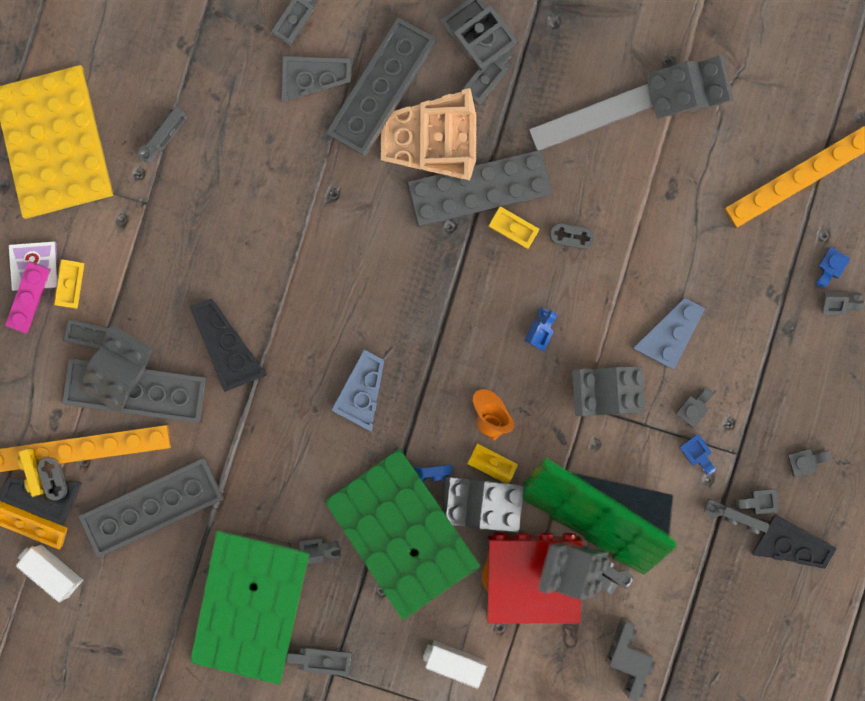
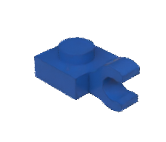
(832, 265)
(540, 331)
(697, 452)
(436, 473)

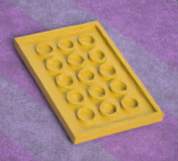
(53, 142)

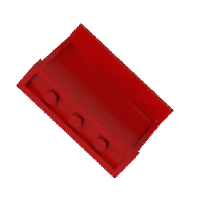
(514, 581)

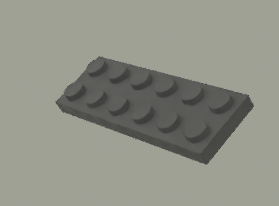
(381, 86)
(490, 186)
(154, 395)
(151, 507)

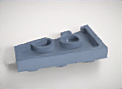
(670, 336)
(360, 391)

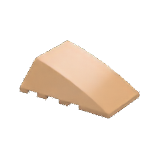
(434, 136)

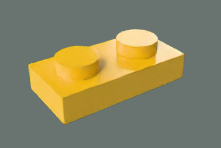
(513, 227)
(68, 284)
(28, 463)
(492, 464)

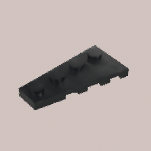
(228, 353)

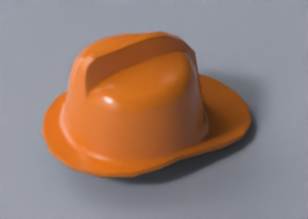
(492, 414)

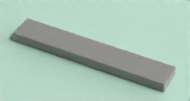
(592, 117)

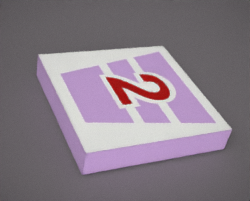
(40, 253)

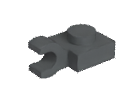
(839, 301)
(693, 409)
(805, 462)
(762, 501)
(319, 550)

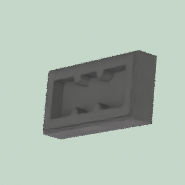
(84, 334)

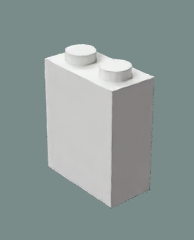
(48, 572)
(454, 663)

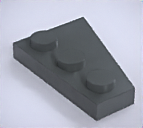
(312, 74)

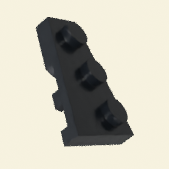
(40, 505)
(793, 544)

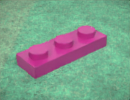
(28, 297)

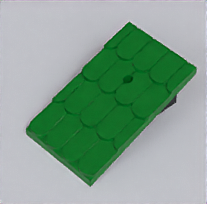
(611, 515)
(388, 516)
(247, 627)

